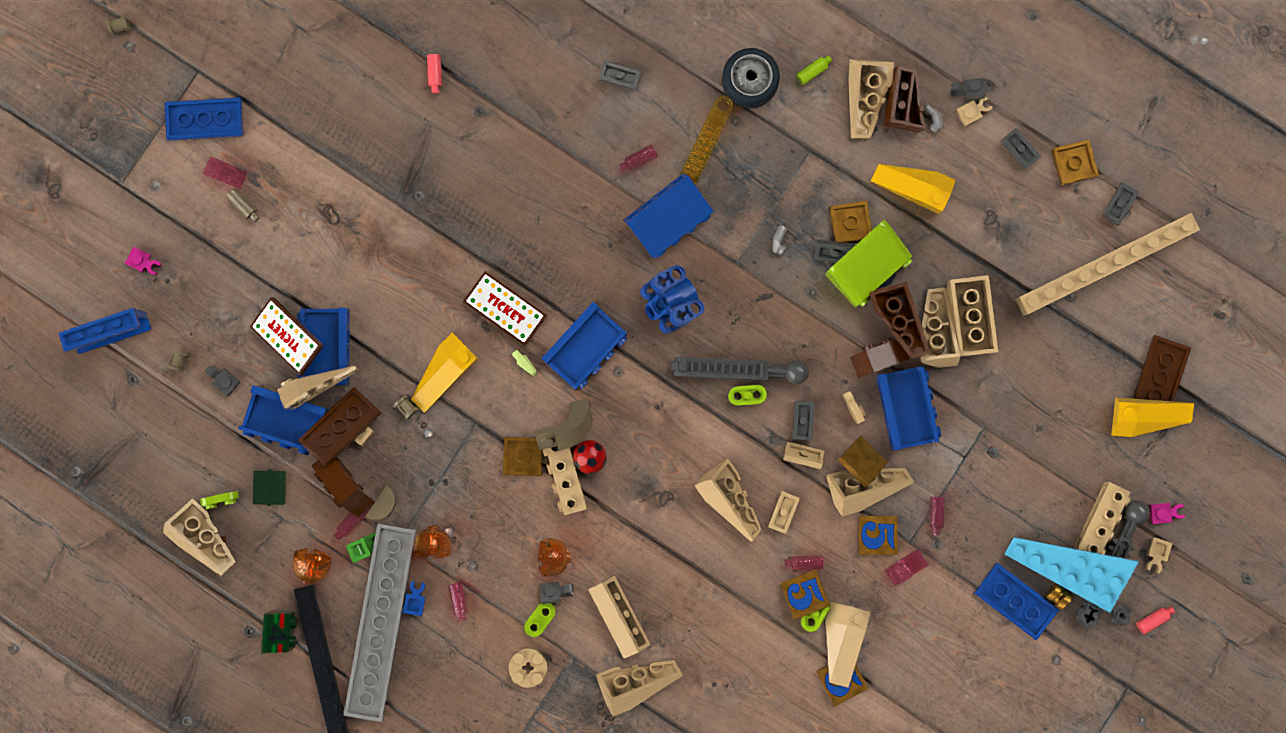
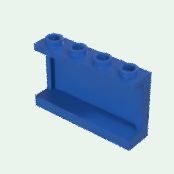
(669, 216)
(105, 331)
(333, 331)
(585, 346)
(908, 408)
(275, 423)

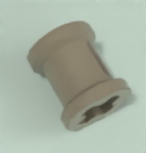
(118, 25)
(177, 360)
(405, 407)

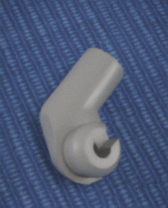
(937, 121)
(777, 239)

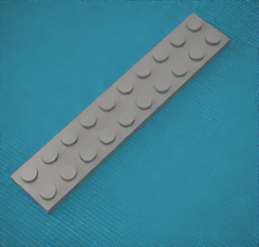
(379, 622)

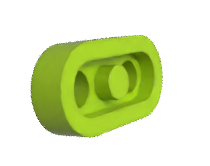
(747, 395)
(227, 498)
(818, 616)
(539, 619)

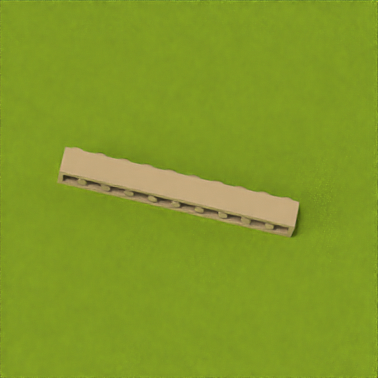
(1107, 264)

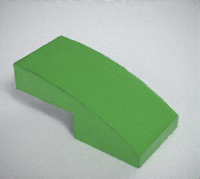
(361, 548)

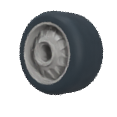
(746, 92)

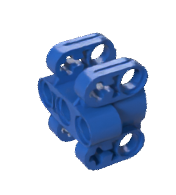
(671, 299)

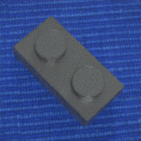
(619, 75)
(1020, 148)
(1120, 203)
(831, 251)
(803, 420)

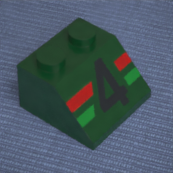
(278, 632)

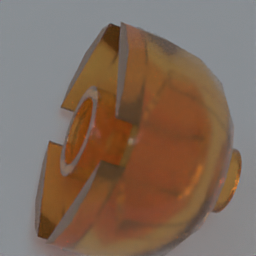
(432, 542)
(553, 556)
(311, 566)

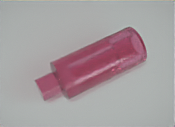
(639, 158)
(936, 514)
(348, 525)
(805, 563)
(458, 600)

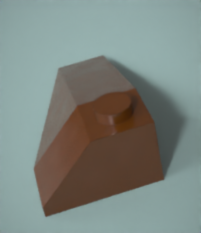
(899, 314)

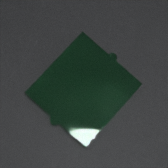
(269, 487)

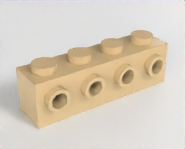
(566, 480)
(1102, 518)
(619, 617)

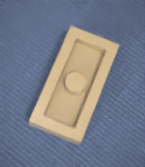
(803, 455)
(783, 512)

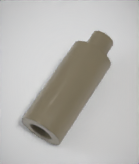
(242, 204)

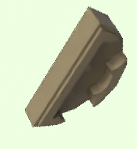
(383, 505)

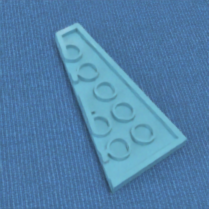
(1085, 573)

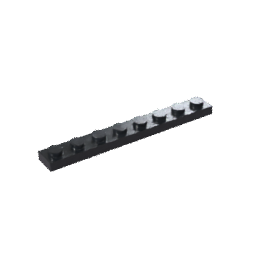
(321, 659)

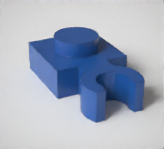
(414, 602)

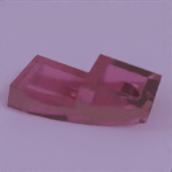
(225, 172)
(906, 567)

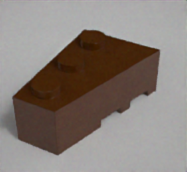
(903, 101)
(878, 357)
(342, 486)

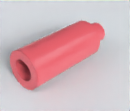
(434, 72)
(1155, 619)

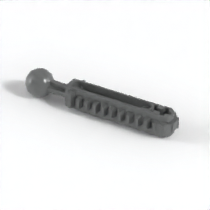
(795, 371)
(1137, 513)

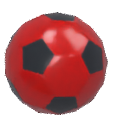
(589, 456)

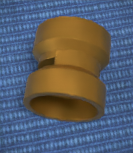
(1058, 596)

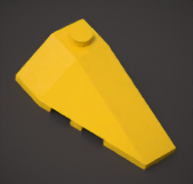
(920, 186)
(444, 370)
(1143, 416)

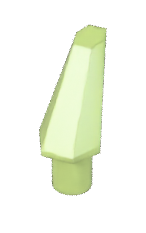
(524, 362)

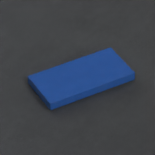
(204, 119)
(1016, 601)

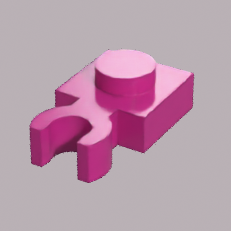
(141, 260)
(1163, 513)

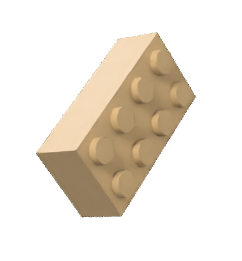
(973, 315)

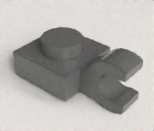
(972, 89)
(223, 381)
(552, 592)

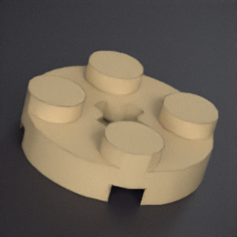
(535, 659)

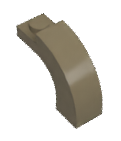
(570, 431)

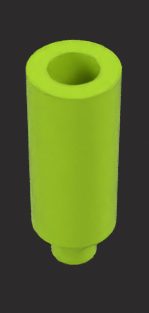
(813, 70)

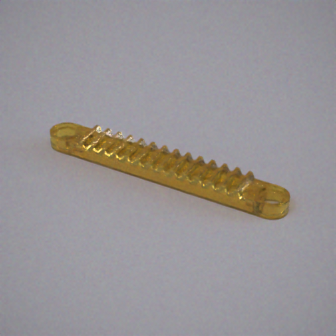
(707, 140)

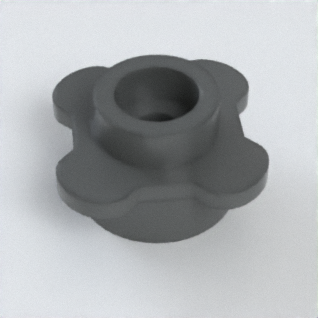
(1116, 611)

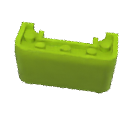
(869, 264)

